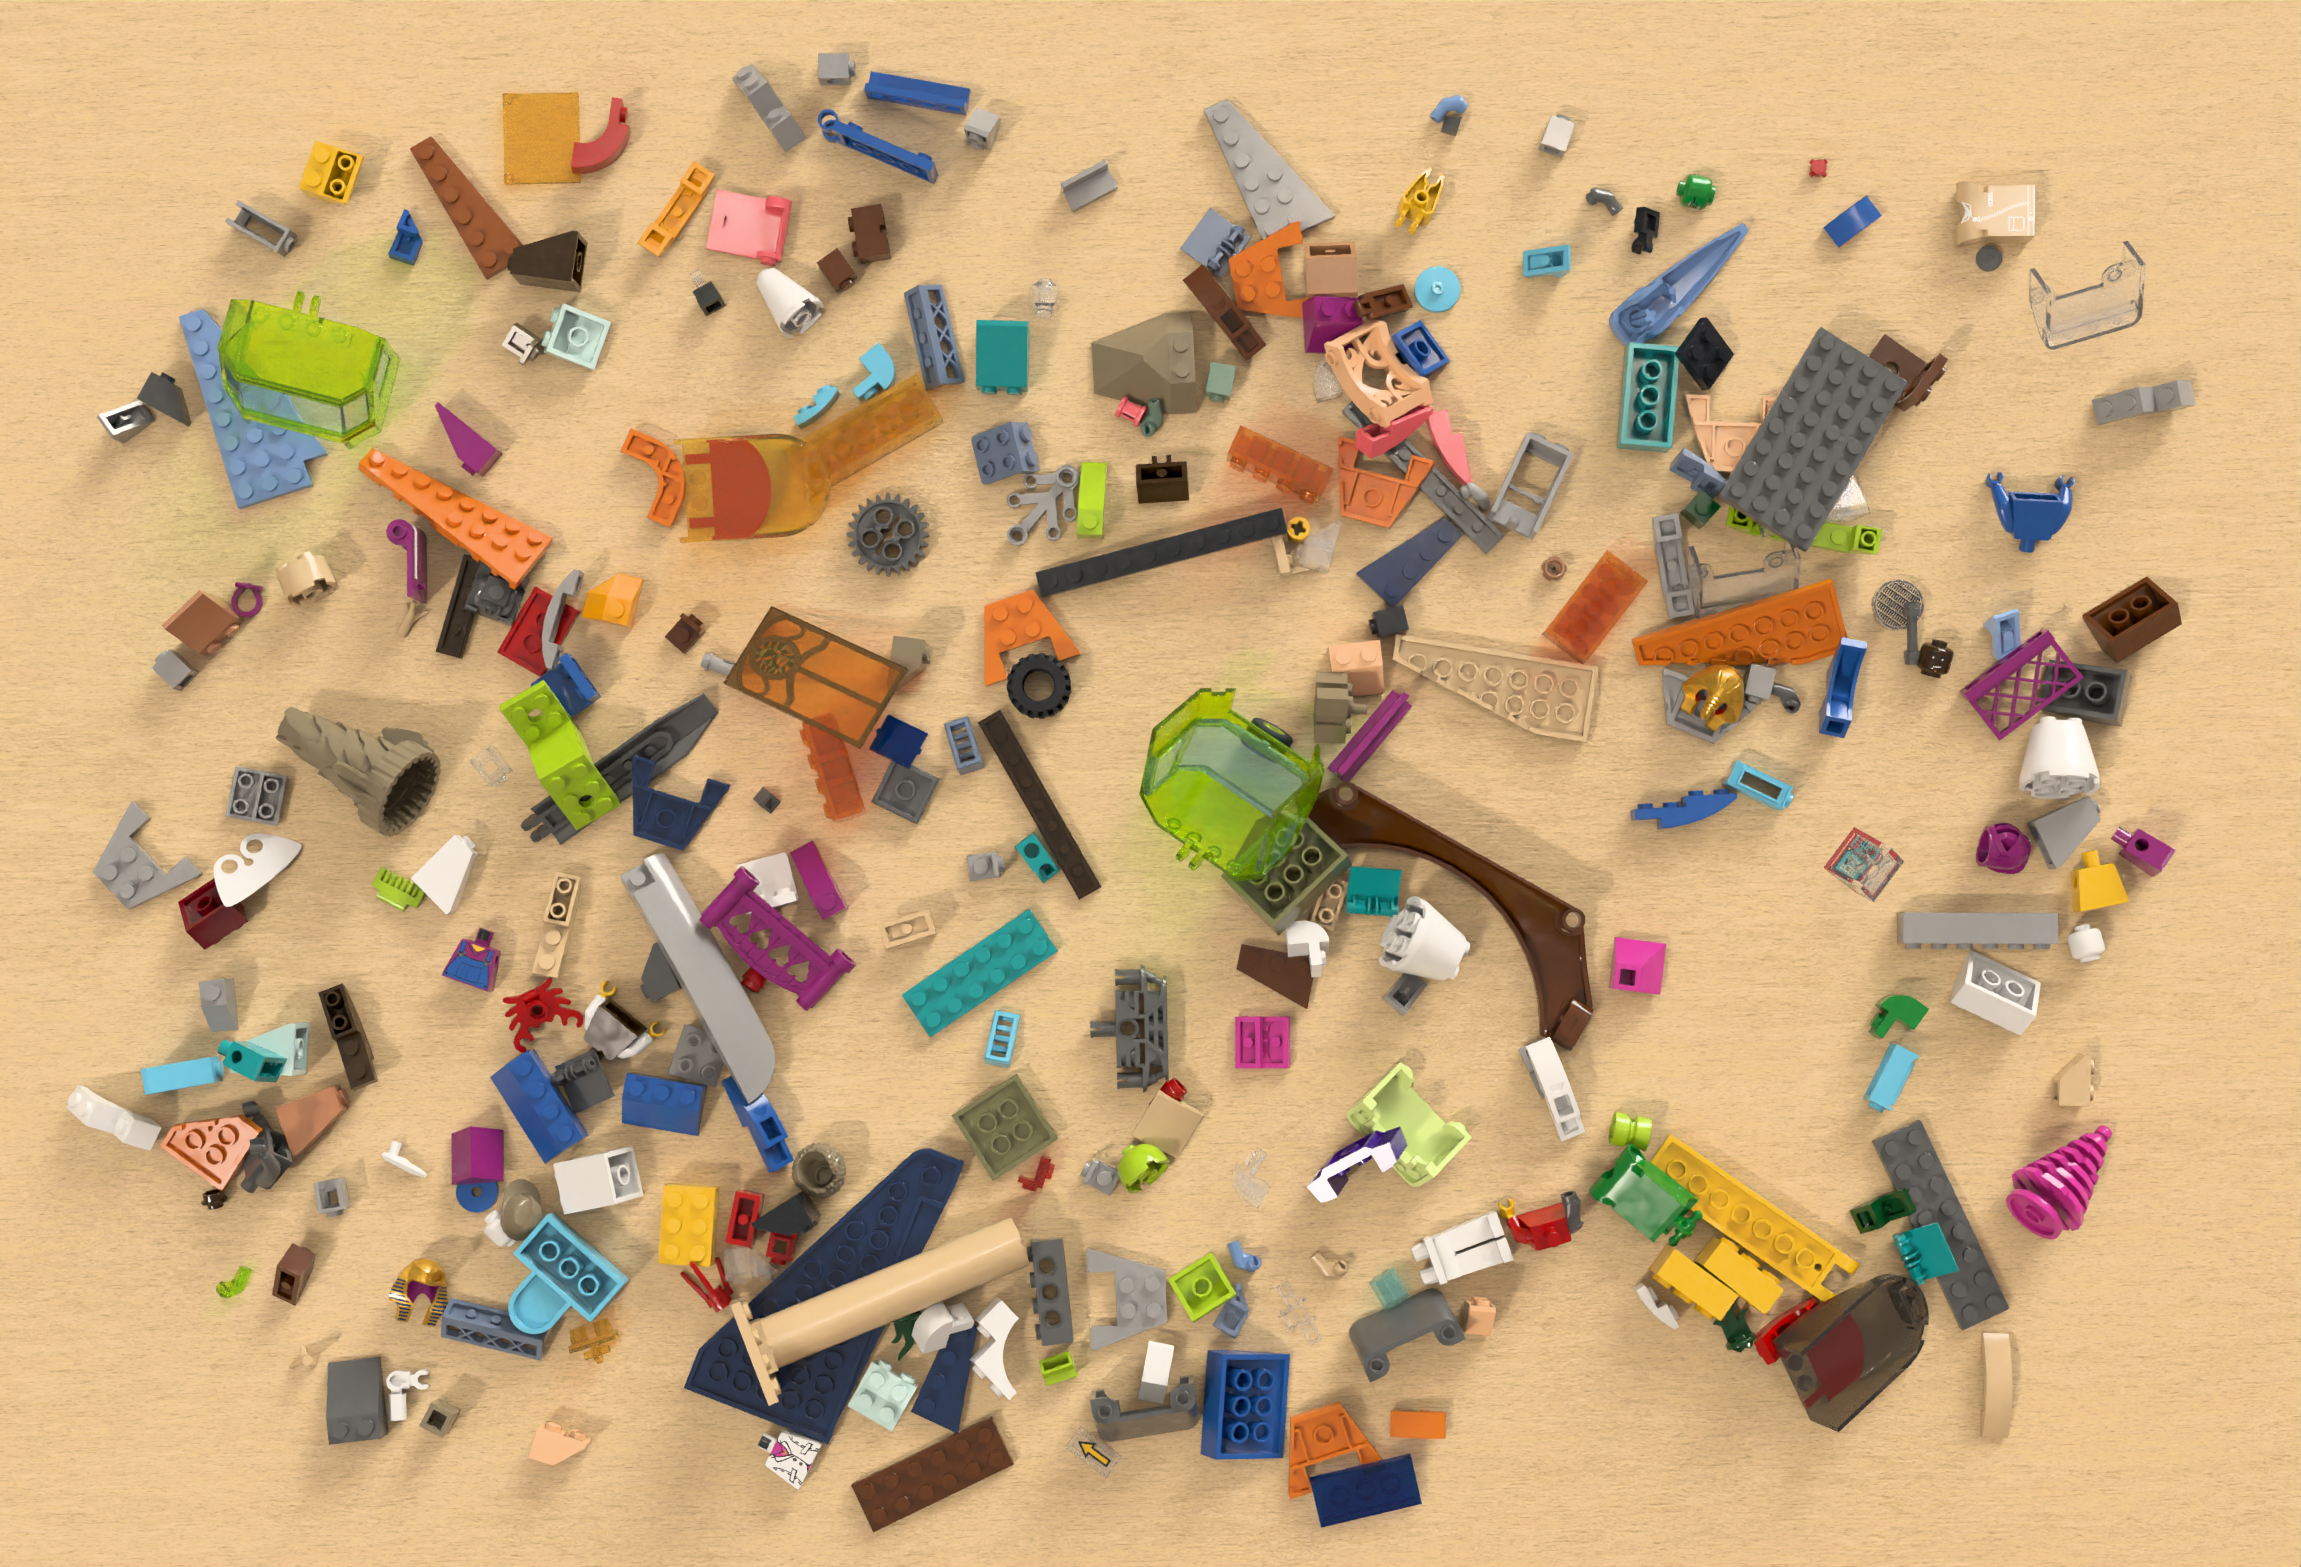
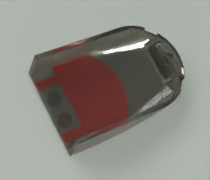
(1853, 1347)

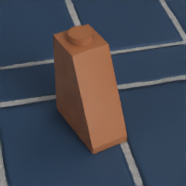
(311, 1117)

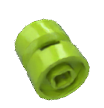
(1630, 1131)

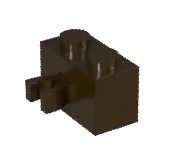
(1162, 481)

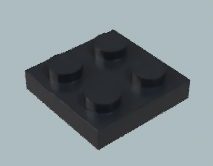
(1704, 353)

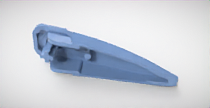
(1672, 292)

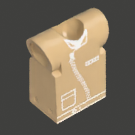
(1995, 214)

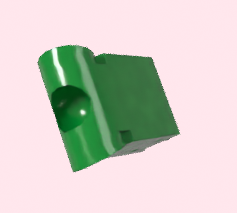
(1647, 1197)

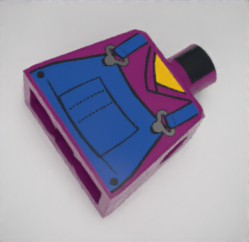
(475, 962)

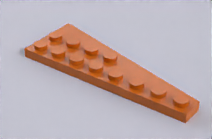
(486, 533)

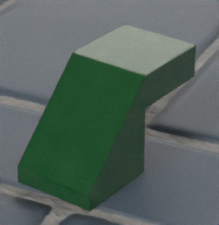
(1882, 1210)

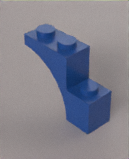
(1842, 677)

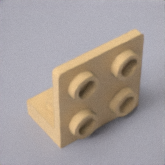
(1285, 550)

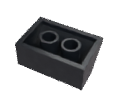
(791, 1217)

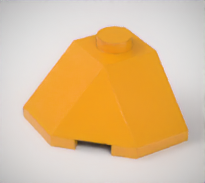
(614, 601)

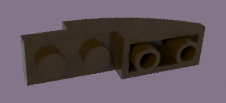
(349, 1035)

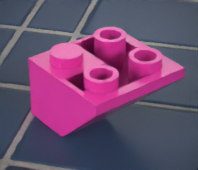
(1637, 965)

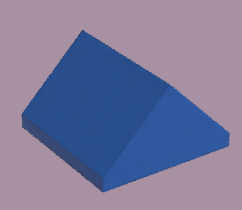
(1419, 349)

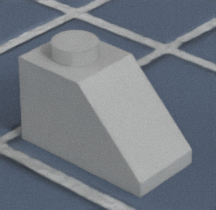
(219, 1004)

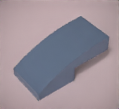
(1697, 471)

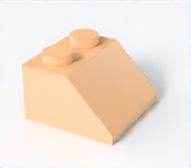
(1362, 664)

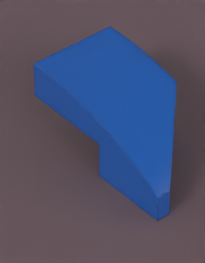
(407, 241)

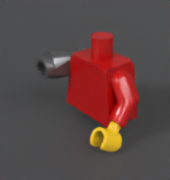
(1547, 1225)

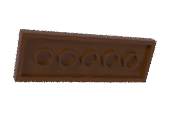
(932, 1474)

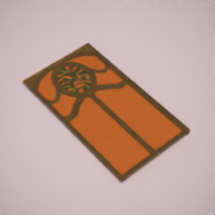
(816, 677)

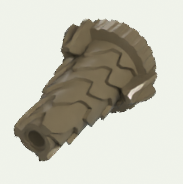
(384, 776)

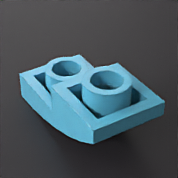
(824, 400)

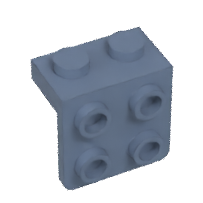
(1005, 452)

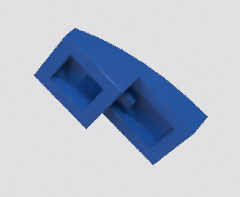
(1852, 221)

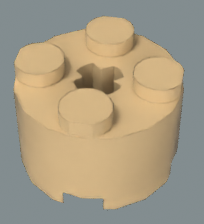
(306, 579)

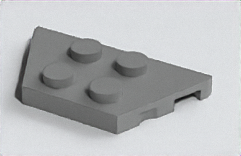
(1693, 723)

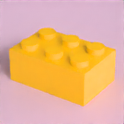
(688, 1224)
(1740, 1273)
(1692, 1283)

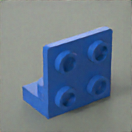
(570, 685)

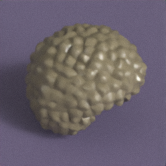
(819, 1170)

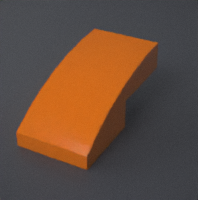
(1418, 1424)

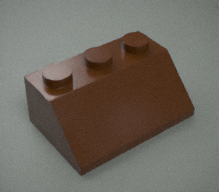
(2132, 619)

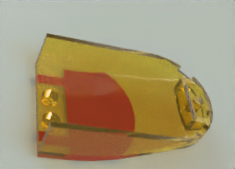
(752, 487)

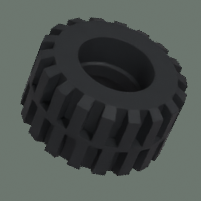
(1032, 664)

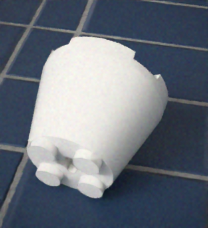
(2058, 760)
(1422, 942)

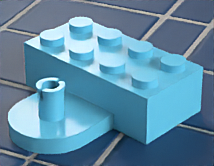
(563, 1275)

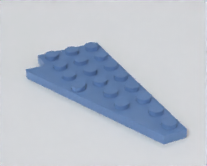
(258, 457)

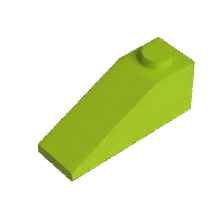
(1091, 500)

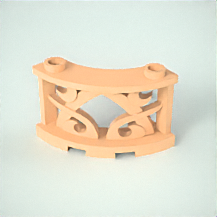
(1372, 401)

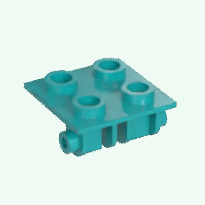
(1373, 891)
(1925, 1253)

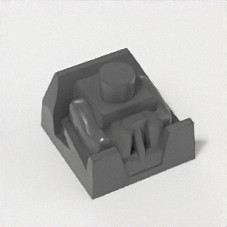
(493, 597)

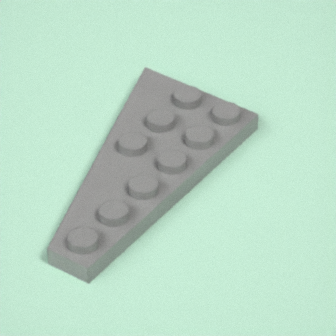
(1266, 182)

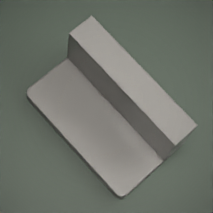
(1088, 186)

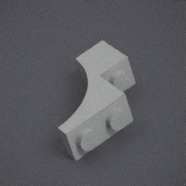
(768, 107)
(2144, 401)

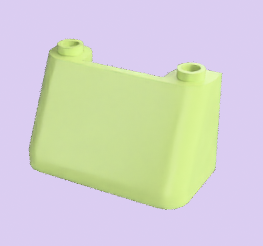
(1428, 1137)

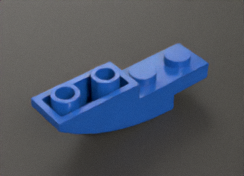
(1693, 808)
(763, 1125)

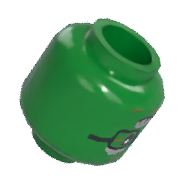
(1696, 191)

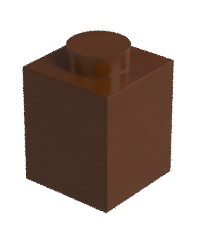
(837, 271)

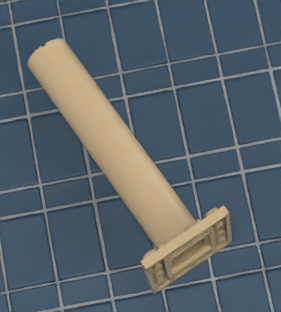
(876, 1299)

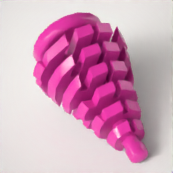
(2058, 1188)

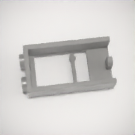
(1518, 518)

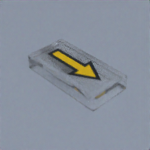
(1093, 1451)

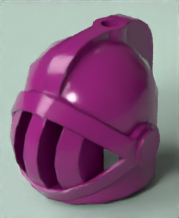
(2003, 849)

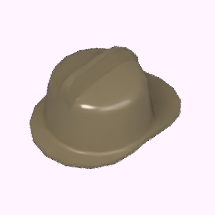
(520, 1209)

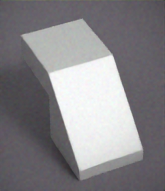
(1156, 1372)

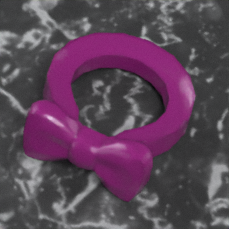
(256, 591)

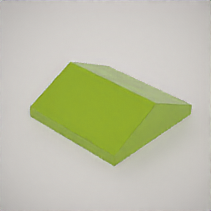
(1202, 1287)

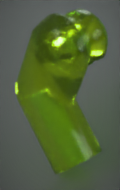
(235, 1286)

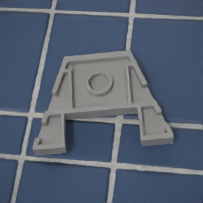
(131, 871)
(1138, 1297)

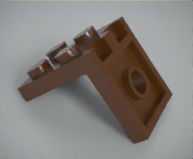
(1911, 368)

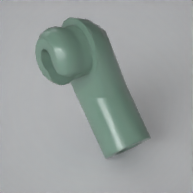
(1153, 419)

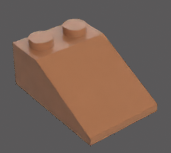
(204, 623)

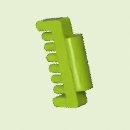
(394, 896)

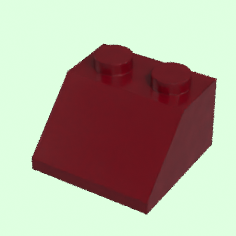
(207, 917)

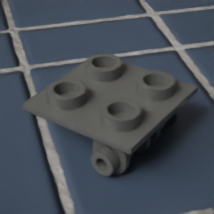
(583, 1081)

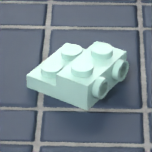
(575, 336)
(883, 1394)

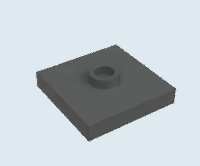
(905, 791)

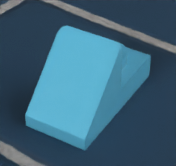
(1547, 261)

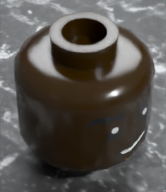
(1935, 658)

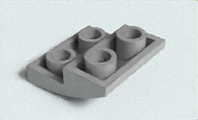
(256, 796)

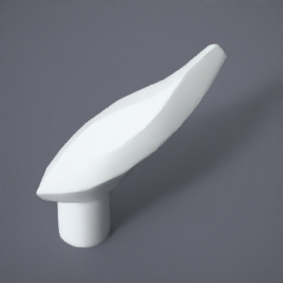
(402, 1163)

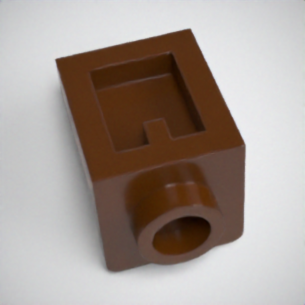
(685, 632)

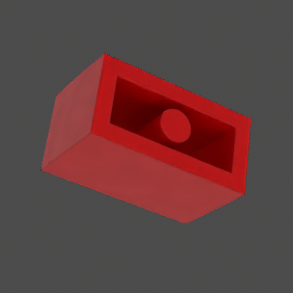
(745, 1210)

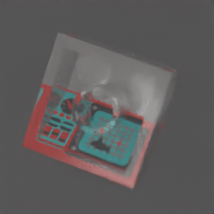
(1864, 864)

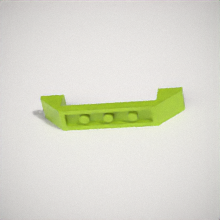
(1831, 536)

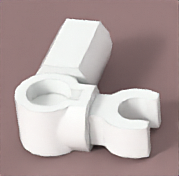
(396, 1383)

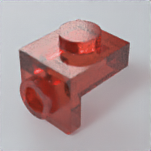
(1043, 1172)

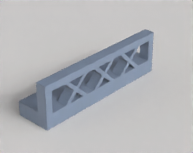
(928, 336)
(493, 1324)

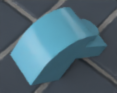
(882, 373)

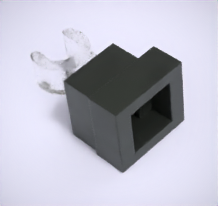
(706, 294)

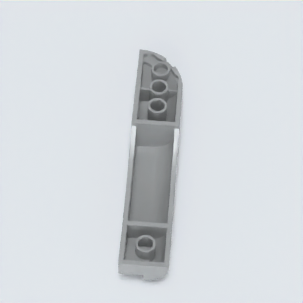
(703, 973)

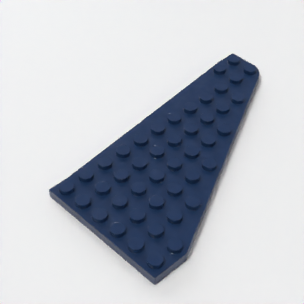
(876, 1233)

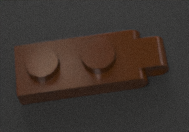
(1383, 303)

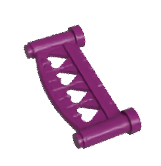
(740, 899)

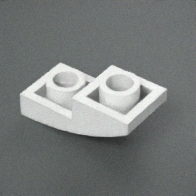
(1661, 1310)

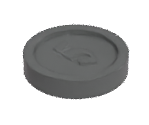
(1988, 258)

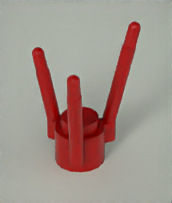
(717, 1297)

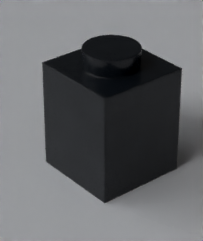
(1389, 622)

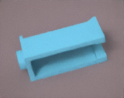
(1733, 782)
(1890, 1077)

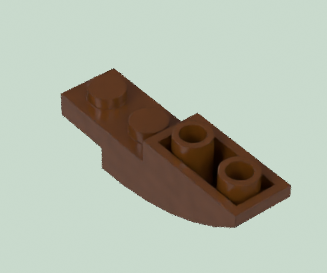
(1224, 312)

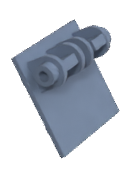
(1215, 242)

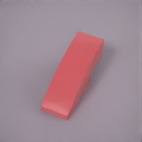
(1376, 440)
(1449, 446)

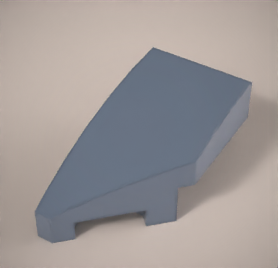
(1233, 1314)

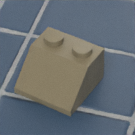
(911, 654)

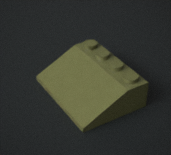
(1295, 880)

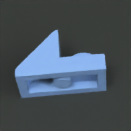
(2004, 632)

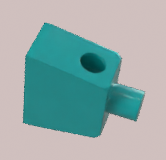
(252, 1060)

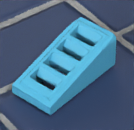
(996, 1060)

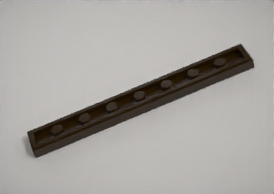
(1039, 804)

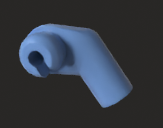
(1448, 104)
(1243, 1260)

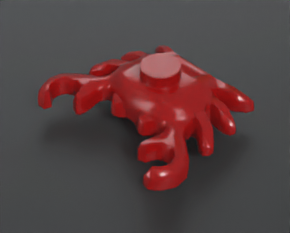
(536, 1008)

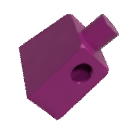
(2153, 853)

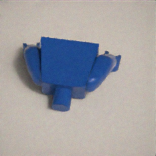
(2029, 514)

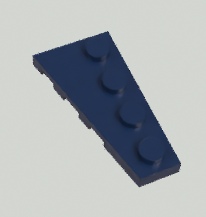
(946, 1383)

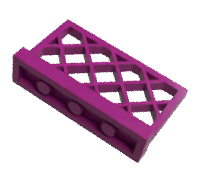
(2009, 665)
(1370, 736)

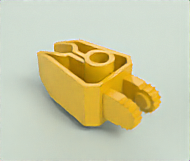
(1418, 203)

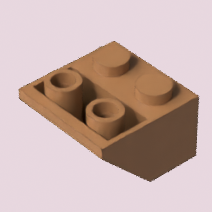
(1330, 269)

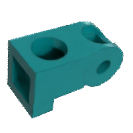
(1037, 858)

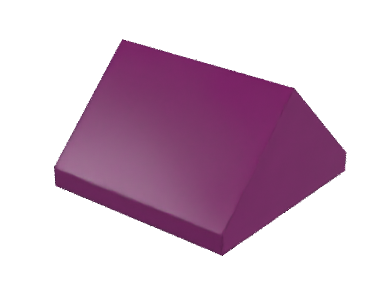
(477, 1155)

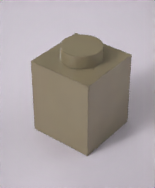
(440, 1417)

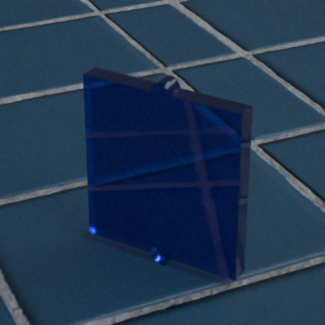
(898, 741)

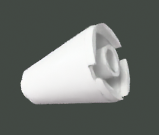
(788, 302)

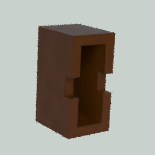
(870, 242)

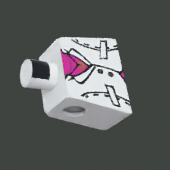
(790, 1455)

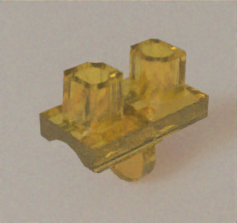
(581, 1341)

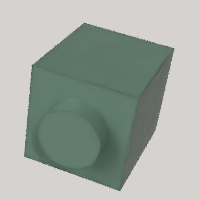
(1220, 382)

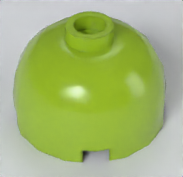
(1141, 1165)

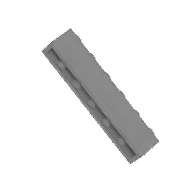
(1977, 928)

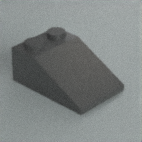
(2095, 698)
(355, 1401)

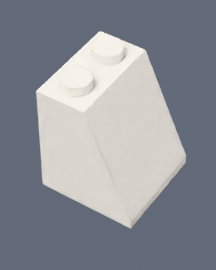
(598, 1180)

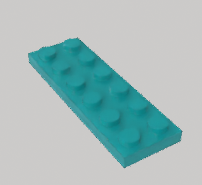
(979, 973)

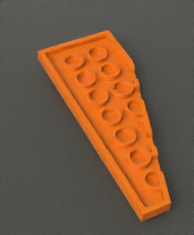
(1773, 630)

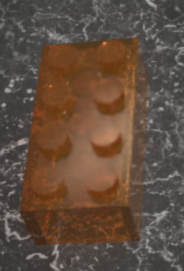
(1278, 465)
(1594, 607)
(835, 774)

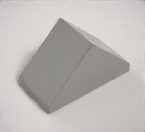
(126, 421)
(1404, 993)

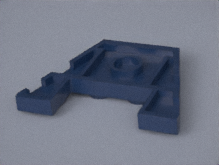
(665, 816)

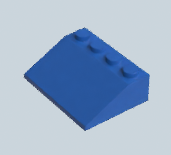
(1245, 1404)

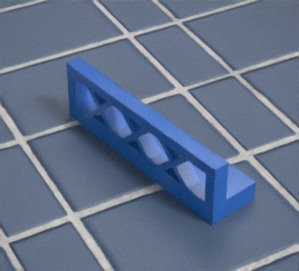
(917, 93)

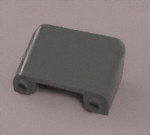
(1401, 1324)
(1118, 1425)

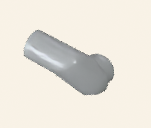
(1479, 495)

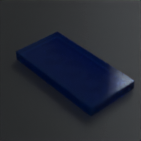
(1365, 1490)

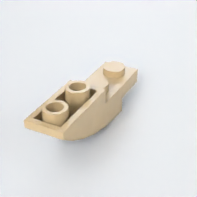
(557, 926)

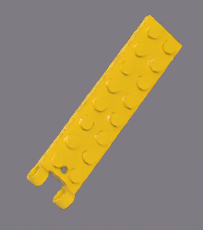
(1752, 1219)

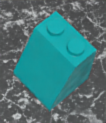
(1002, 356)

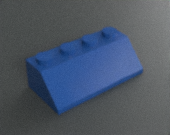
(539, 1105)

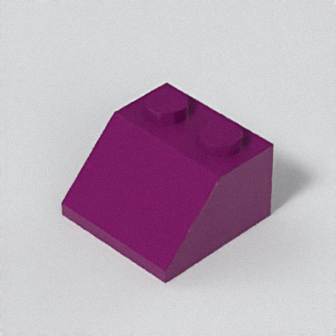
(1327, 320)

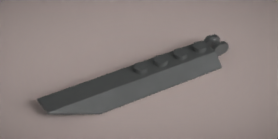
(662, 741)

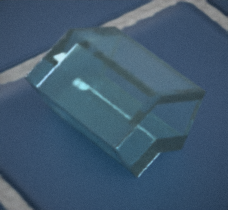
(1389, 1288)

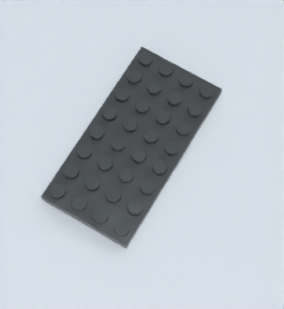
(1812, 439)

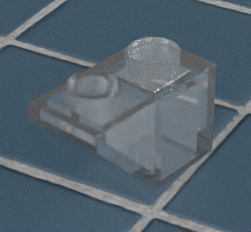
(747, 1263)

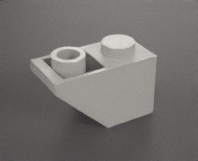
(982, 129)

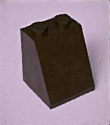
(551, 262)

